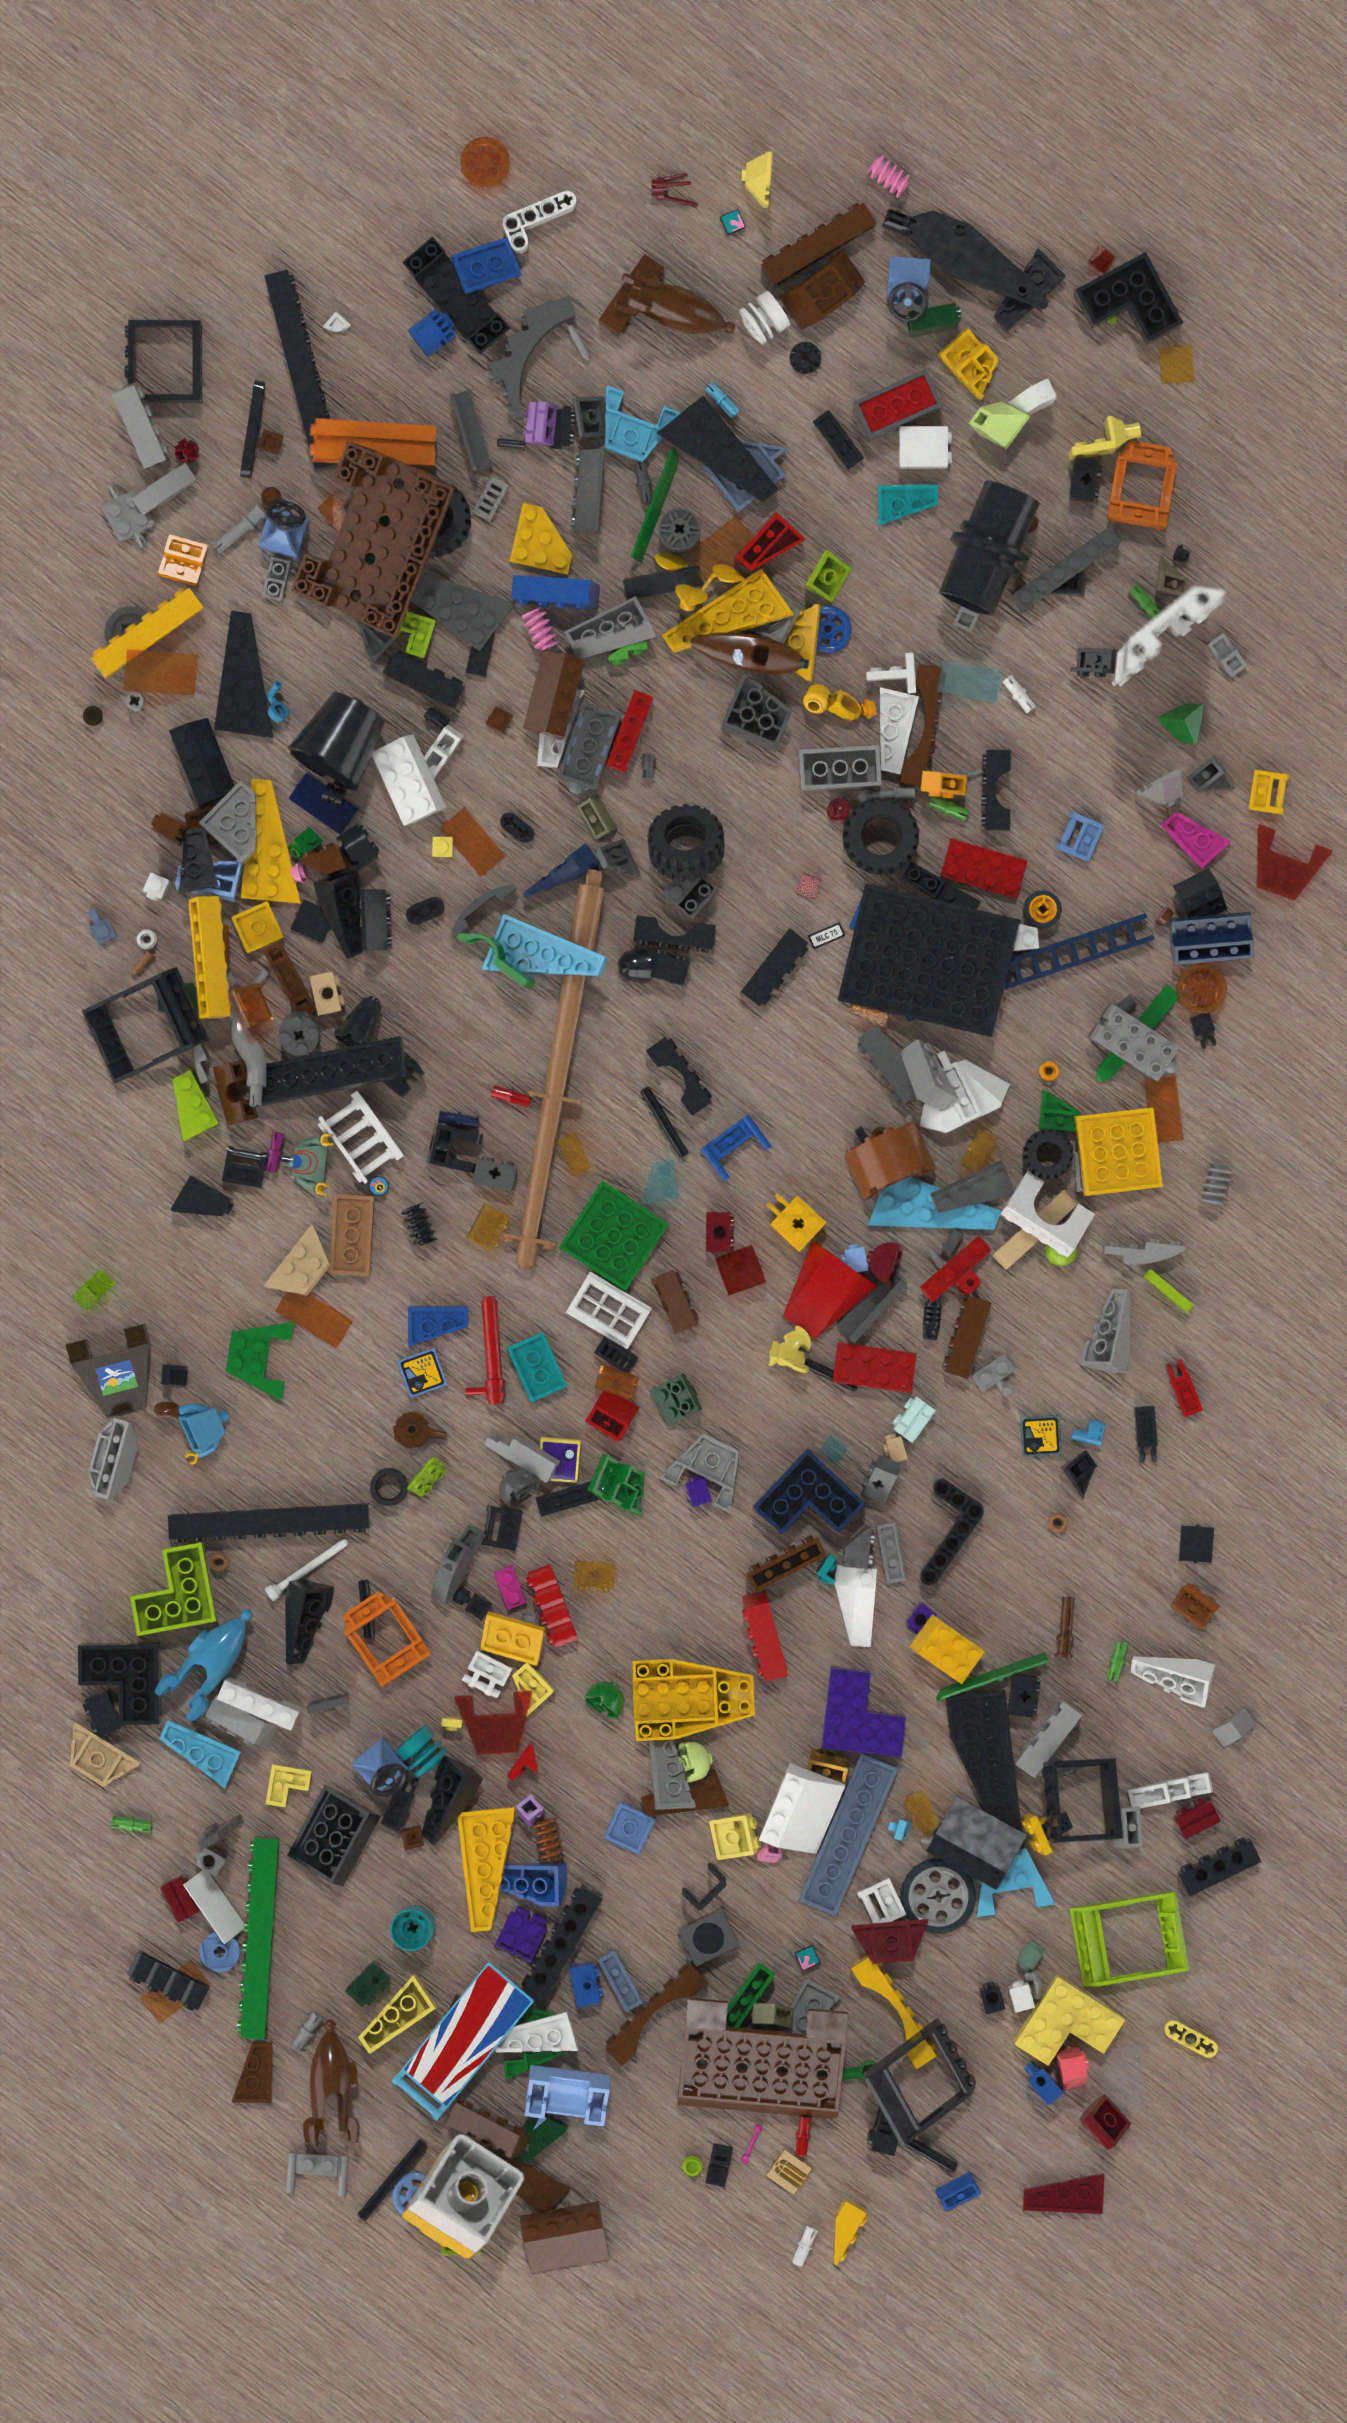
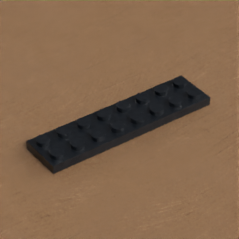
(334, 1070)

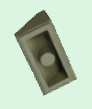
(596, 817)

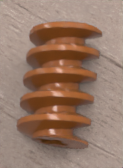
(548, 1840)

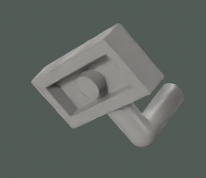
(993, 1374)

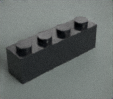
(774, 967)

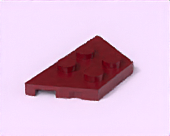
(890, 1940)

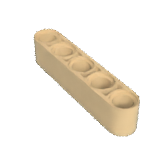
(1023, 1241)

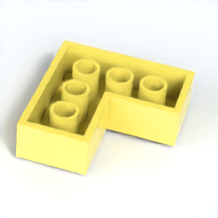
(1066, 2011)

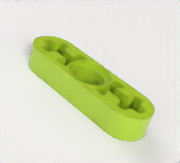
(1168, 1291)

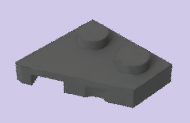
(375, 641)
(617, 858)

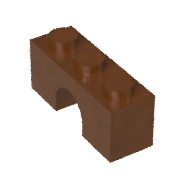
(228, 1081)

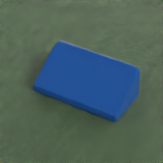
(957, 2191)

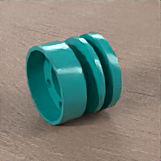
(421, 1751)
(407, 1938)

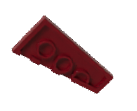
(1067, 2196)

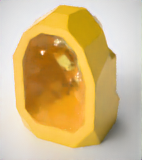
(844, 705)

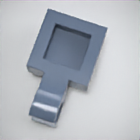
(101, 929)

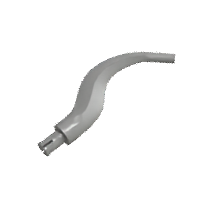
(251, 1053)

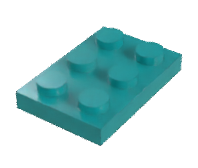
(537, 1367)

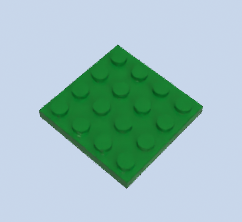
(613, 1235)

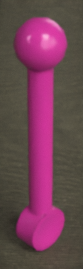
(745, 2158)

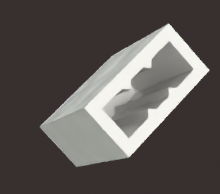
(924, 447)

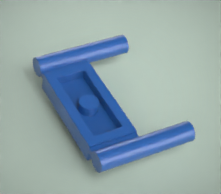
(730, 1140)

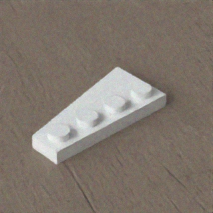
(551, 748)
(539, 2035)

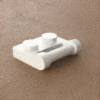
(887, 1899)

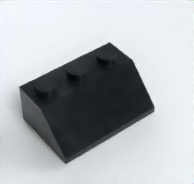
(375, 920)

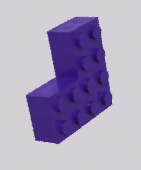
(848, 1722)

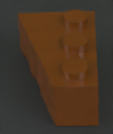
(675, 1301)

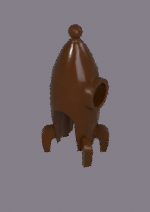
(671, 305)
(331, 2074)

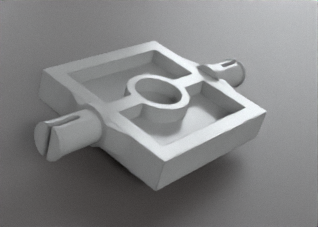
(126, 518)

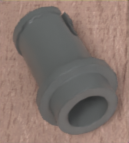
(648, 765)
(952, 1242)

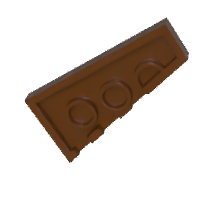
(705, 1792)

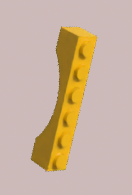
(873, 1978)

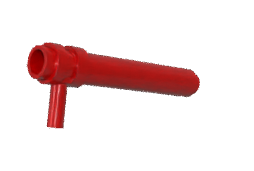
(495, 1382)

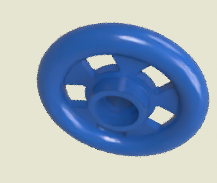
(845, 627)

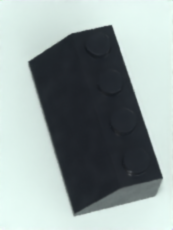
(202, 761)

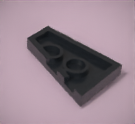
(197, 863)

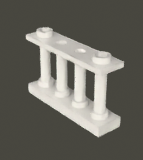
(379, 1136)

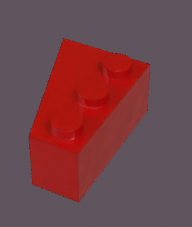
(768, 542)

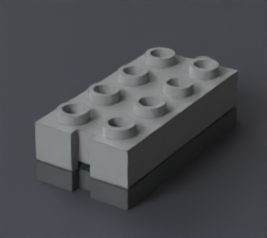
(1135, 1043)

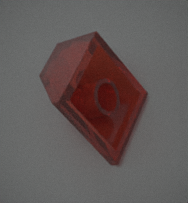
(740, 1270)

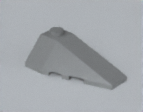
(1110, 1342)

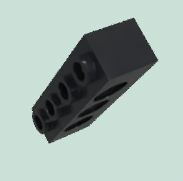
(1249, 1858)

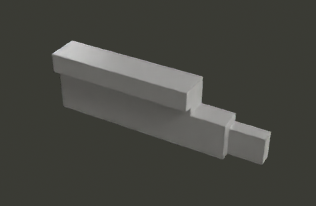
(526, 1456)

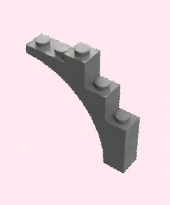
(540, 322)

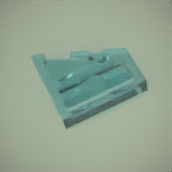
(661, 1183)

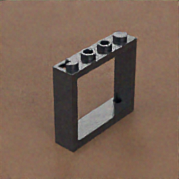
(196, 325)
(1110, 1799)

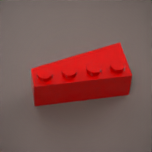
(765, 1636)

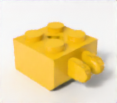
(795, 1210)

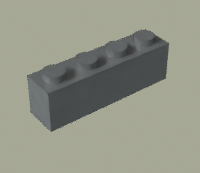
(888, 1062)

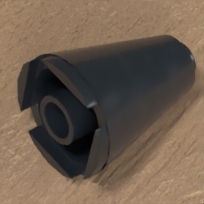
(360, 1023)

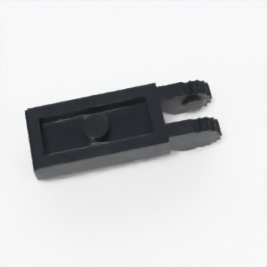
(1146, 1431)
(398, 1807)

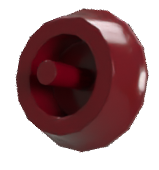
(838, 809)

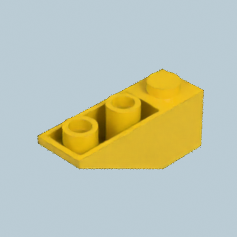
(847, 2222)

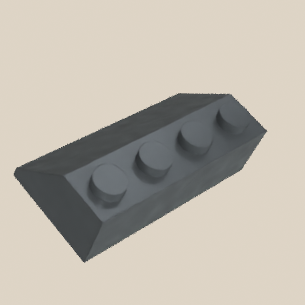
(588, 491)

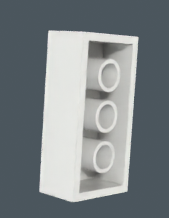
(408, 780)

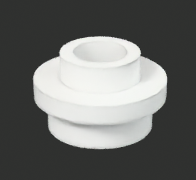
(142, 934)

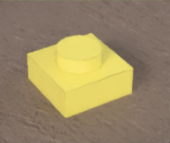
(442, 847)
(452, 1723)

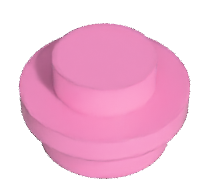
(299, 872)

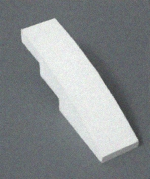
(1170, 1790)

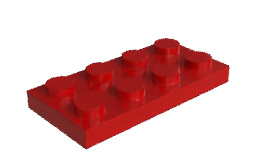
(983, 868)
(874, 1367)

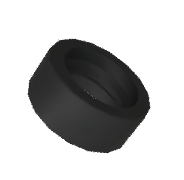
(374, 1491)

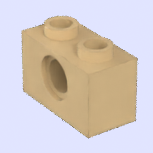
(318, 984)

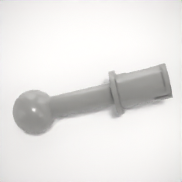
(897, 793)

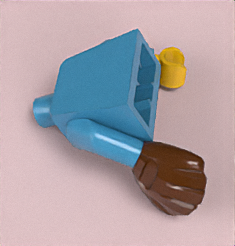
(200, 1424)

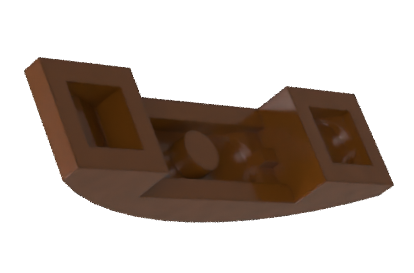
(289, 977)

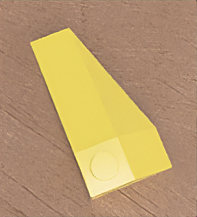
(757, 178)

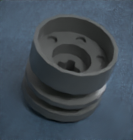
(679, 542)

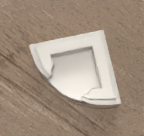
(336, 323)

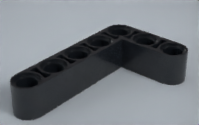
(953, 1532)

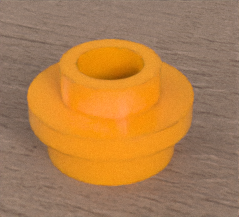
(868, 708)
(1053, 1066)

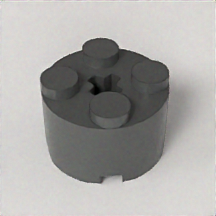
(295, 1022)

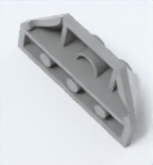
(112, 1458)

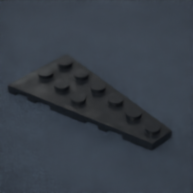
(711, 442)
(242, 694)

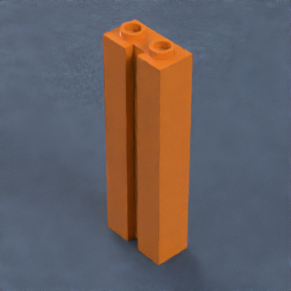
(403, 442)

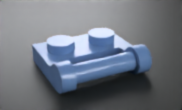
(1085, 840)

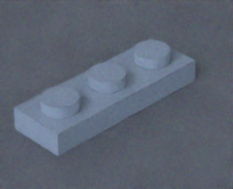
(620, 1980)

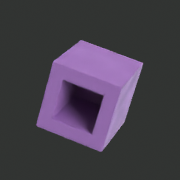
(530, 1811)

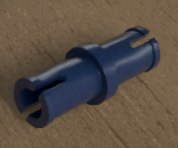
(458, 1119)

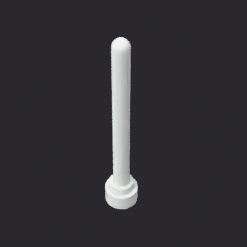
(275, 1590)

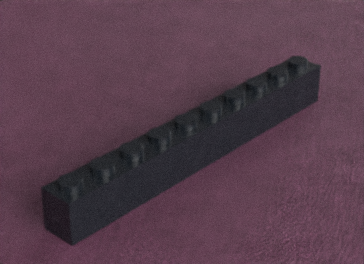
(297, 354)
(268, 1521)

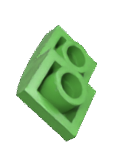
(621, 655)

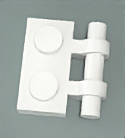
(490, 1669)

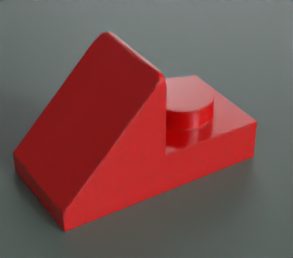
(527, 1758)

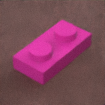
(510, 1587)

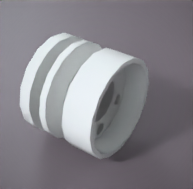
(766, 316)

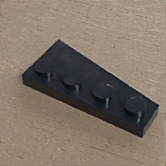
(1045, 276)

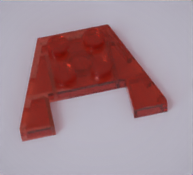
(1282, 873)
(495, 1731)

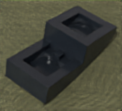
(719, 2165)

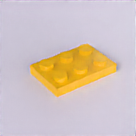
(512, 1638)

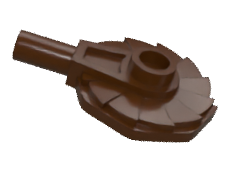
(413, 1430)

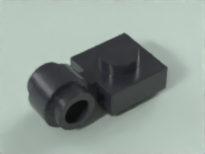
(476, 1605)

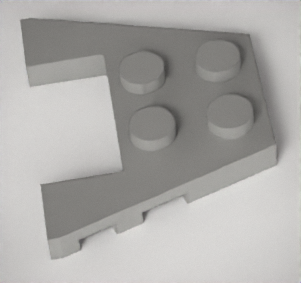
(711, 1460)

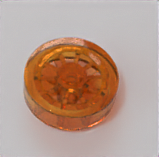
(485, 163)
(1201, 988)

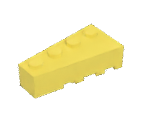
(399, 2014)

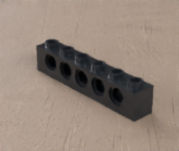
(538, 1989)

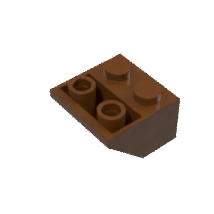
(328, 861)

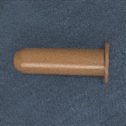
(142, 963)

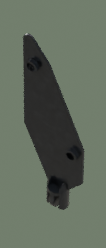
(965, 254)

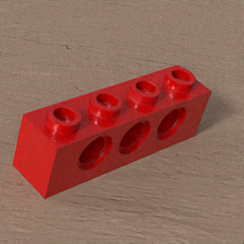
(629, 731)

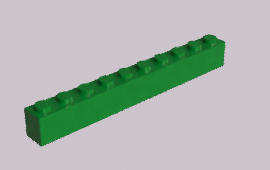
(259, 1937)

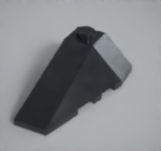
(453, 1792)

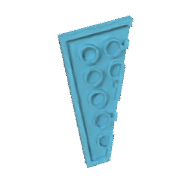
(911, 1205)

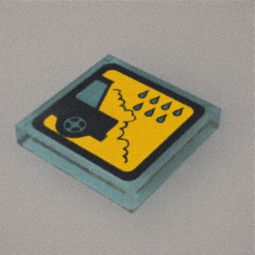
(1040, 1435)

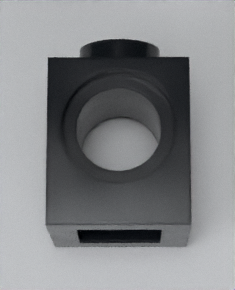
(994, 2006)

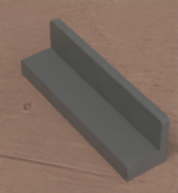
(470, 431)
(869, 1308)

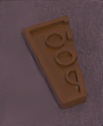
(537, 2188)

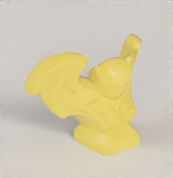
(788, 1352)

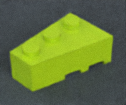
(193, 1106)

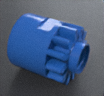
(432, 332)

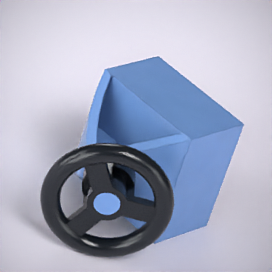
(908, 286)
(284, 531)
(381, 1767)

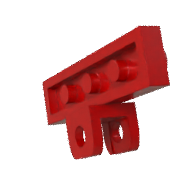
(957, 1271)

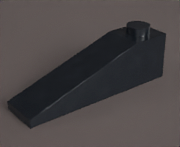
(340, 902)
(303, 1612)

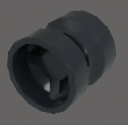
(333, 795)

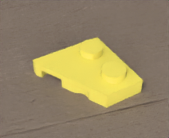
(530, 1679)

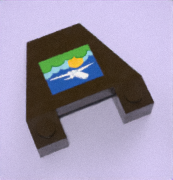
(116, 1378)

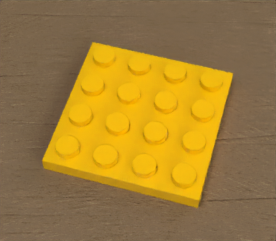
(1118, 1151)

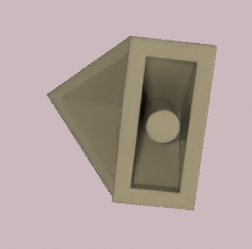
(1170, 580)

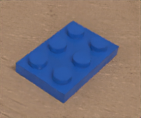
(486, 265)

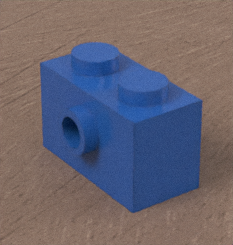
(585, 1984)

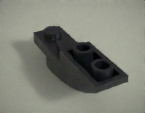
(937, 887)

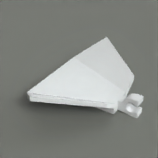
(977, 1094)

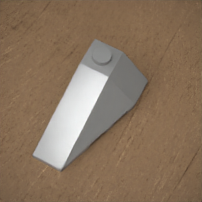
(1163, 790)

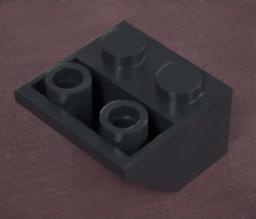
(1200, 895)

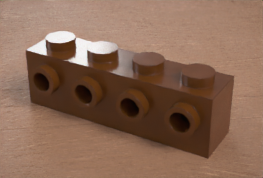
(786, 1563)

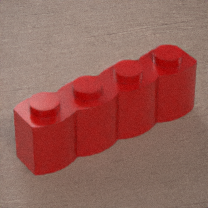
(552, 1604)

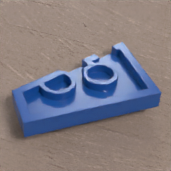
(433, 1321)

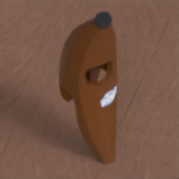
(750, 652)

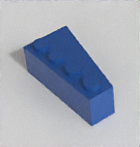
(555, 591)

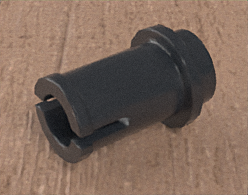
(435, 717)

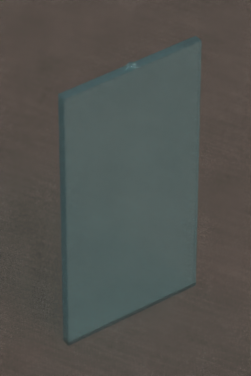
(969, 681)

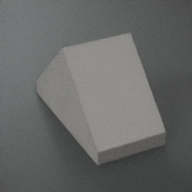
(1234, 1727)

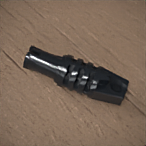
(931, 1319)

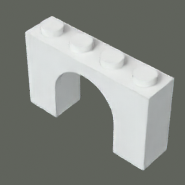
(1022, 1212)
(238, 1695)

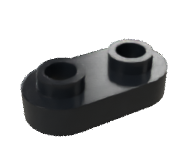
(425, 911)

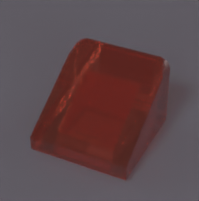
(1101, 259)
(808, 886)

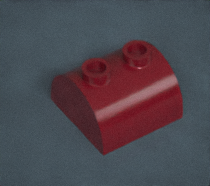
(885, 1261)
(1105, 2122)

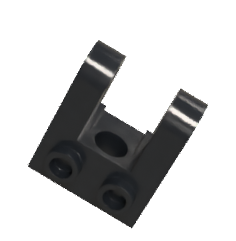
(441, 1145)
(882, 2137)

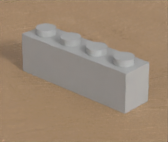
(140, 425)

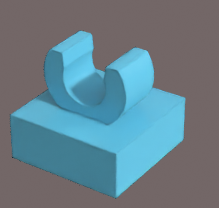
(902, 1829)

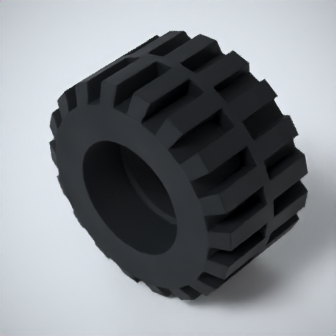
(1064, 1146)

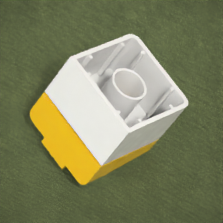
(463, 2196)

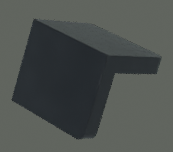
(174, 1374)

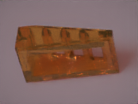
(875, 1016)

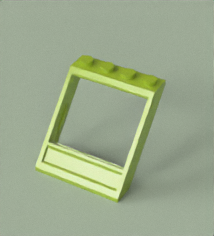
(1091, 1943)

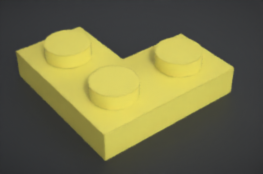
(284, 1778)

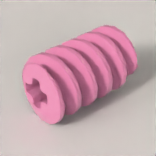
(889, 175)
(539, 628)

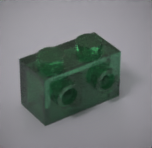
(368, 1983)

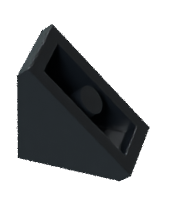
(1080, 1471)

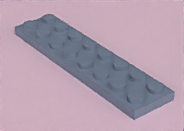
(848, 1834)

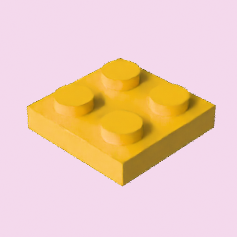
(257, 927)

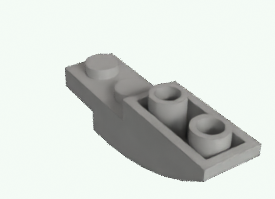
(1152, 1251)

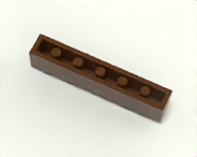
(818, 245)

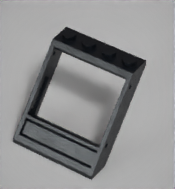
(178, 1009)
(892, 2100)

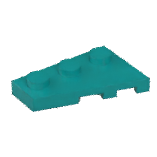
(903, 500)

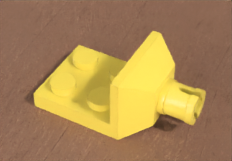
(1116, 437)

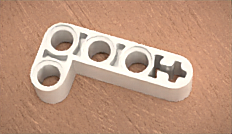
(541, 217)

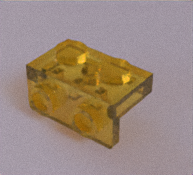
(488, 1227)
(924, 1815)

